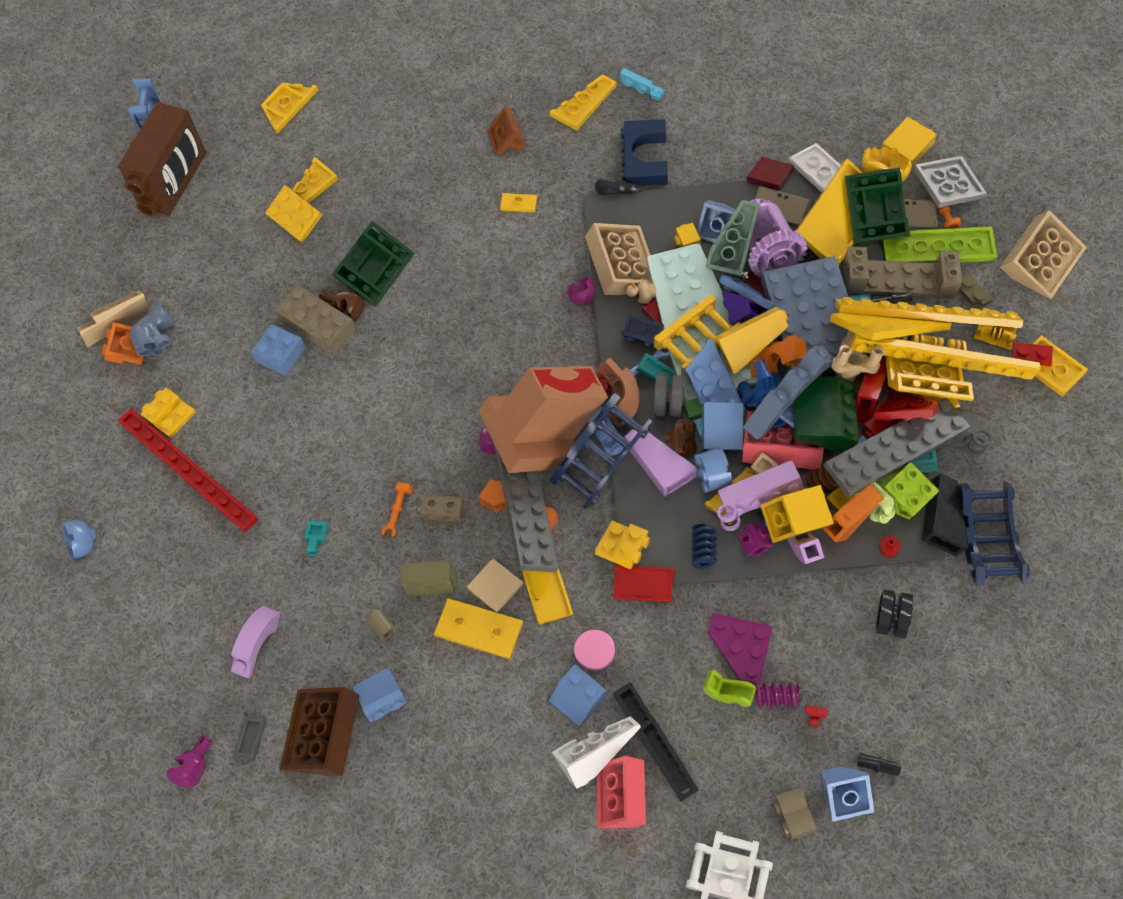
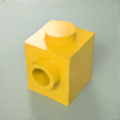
(686, 235)

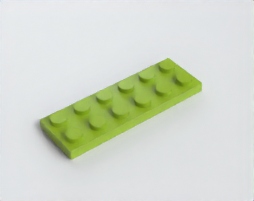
(923, 246)

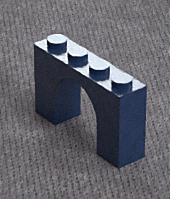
(634, 135)

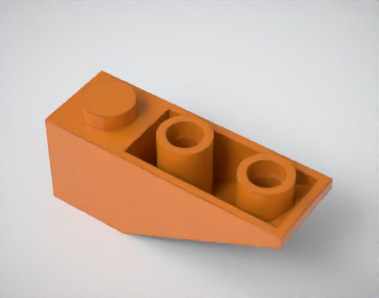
(853, 514)

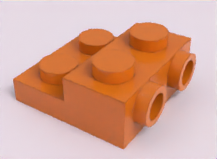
(120, 345)

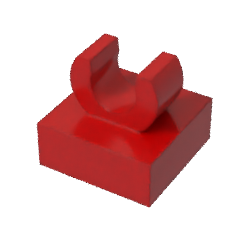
(816, 713)

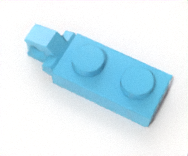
(641, 84)

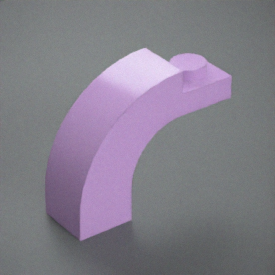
(806, 547)
(251, 637)

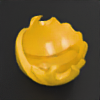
(883, 159)

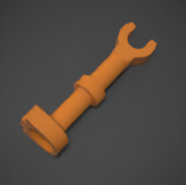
(950, 223)
(402, 490)

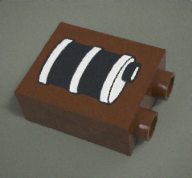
(162, 159)

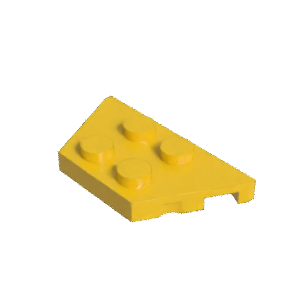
(286, 103)

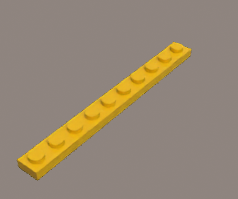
(922, 312)
(948, 356)

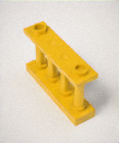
(680, 326)

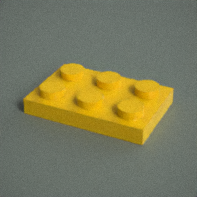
(293, 213)
(1063, 372)

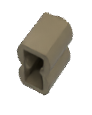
(795, 814)

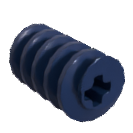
(702, 546)

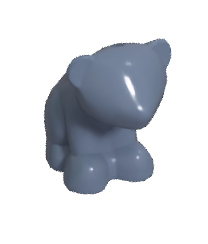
(146, 332)

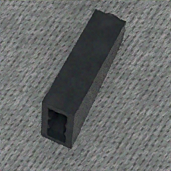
(944, 517)

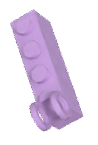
(757, 490)

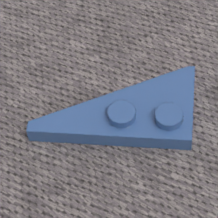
(734, 284)

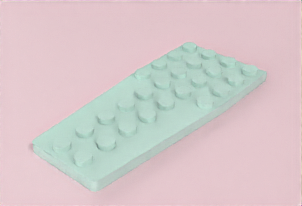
(680, 285)

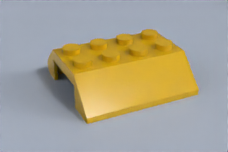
(928, 378)

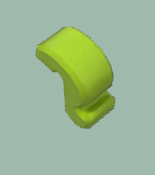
(728, 690)

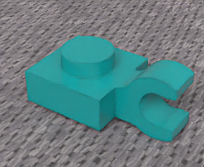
(315, 534)

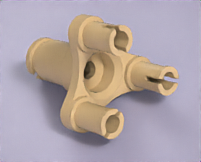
(851, 363)

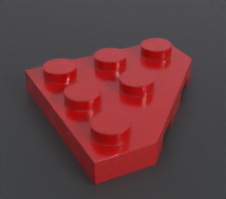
(905, 407)

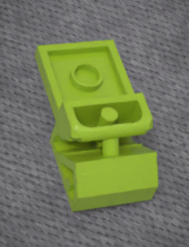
(908, 489)

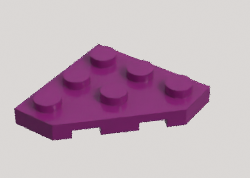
(742, 645)

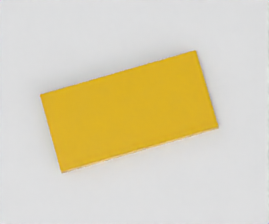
(828, 223)
(885, 327)

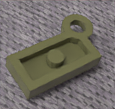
(974, 292)

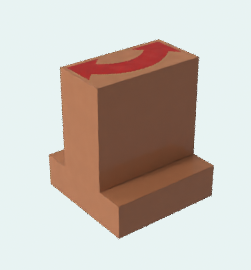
(542, 416)

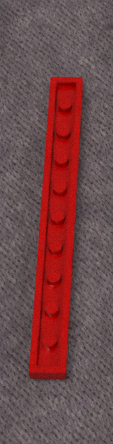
(188, 470)

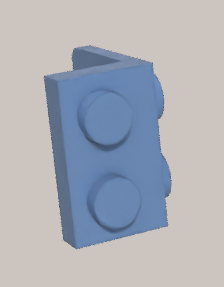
(379, 695)

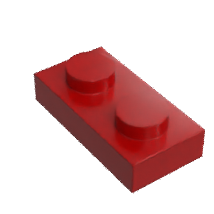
(1033, 353)

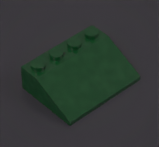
(827, 414)

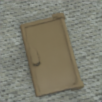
(791, 208)
(922, 214)

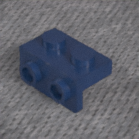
(641, 330)

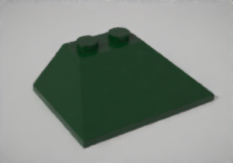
(877, 206)
(373, 263)

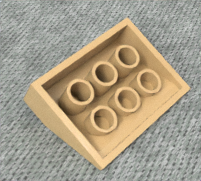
(1043, 255)
(618, 256)

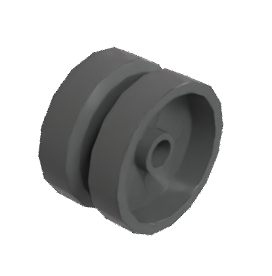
(668, 395)

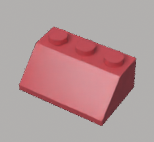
(621, 794)

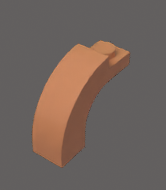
(624, 386)

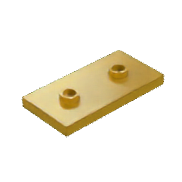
(478, 628)

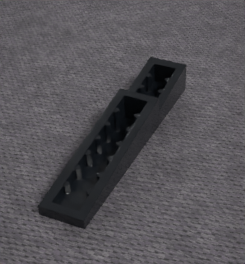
(655, 741)

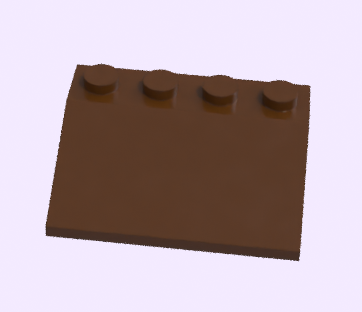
(320, 731)

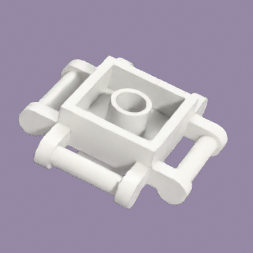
(728, 872)

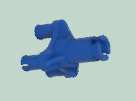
(765, 383)

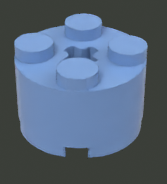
(713, 470)

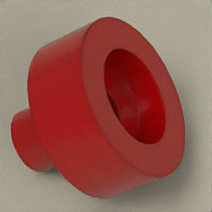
(889, 546)

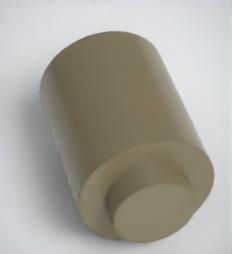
(381, 624)

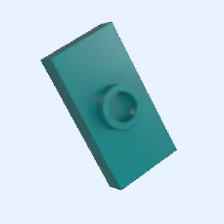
(651, 366)

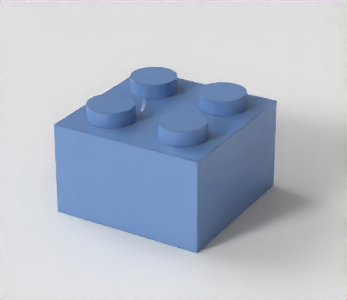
(278, 349)

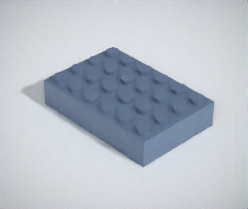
(808, 298)

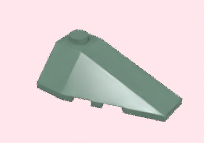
(732, 244)

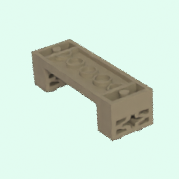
(887, 277)

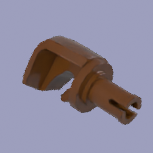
(340, 298)

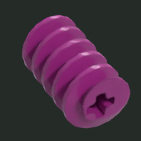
(777, 695)

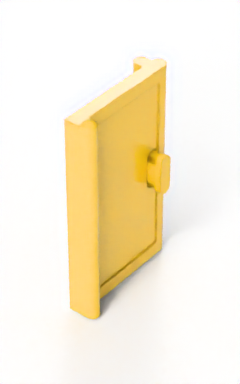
(552, 595)

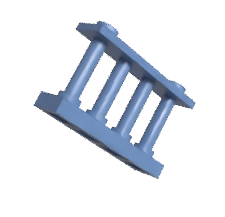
(147, 100)

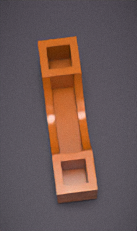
(493, 498)

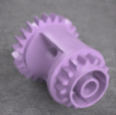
(775, 249)

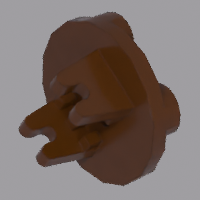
(683, 437)

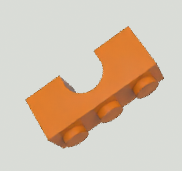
(789, 350)

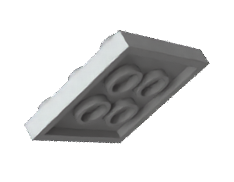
(949, 181)

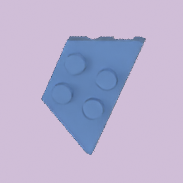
(709, 376)

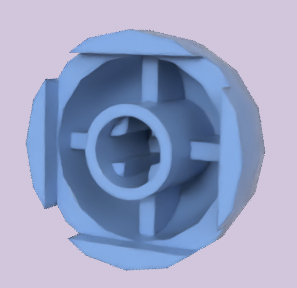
(78, 537)

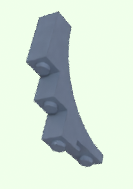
(793, 384)

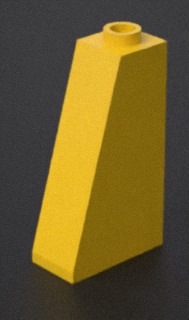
(751, 337)

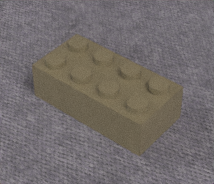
(315, 320)

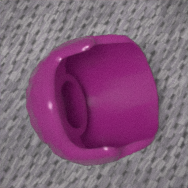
(581, 291)

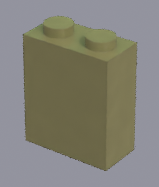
(428, 578)

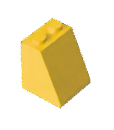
(796, 513)

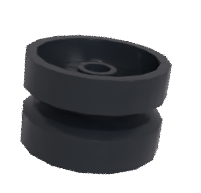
(898, 614)

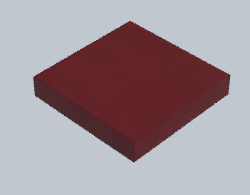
(770, 173)

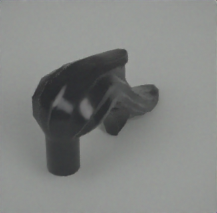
(606, 187)

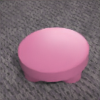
(594, 650)

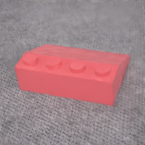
(782, 447)

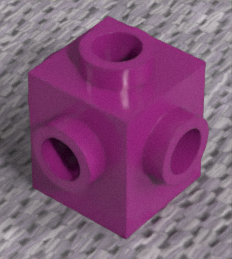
(755, 539)

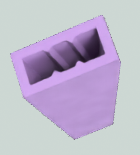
(661, 463)

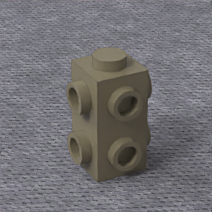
(440, 508)

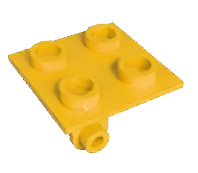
(996, 335)

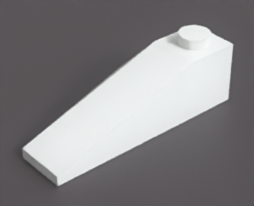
(586, 758)

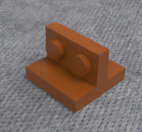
(505, 133)

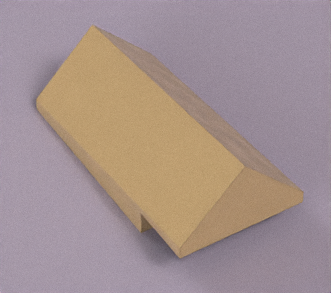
(119, 311)

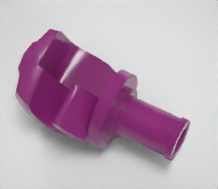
(192, 765)

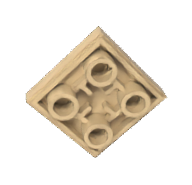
(494, 585)

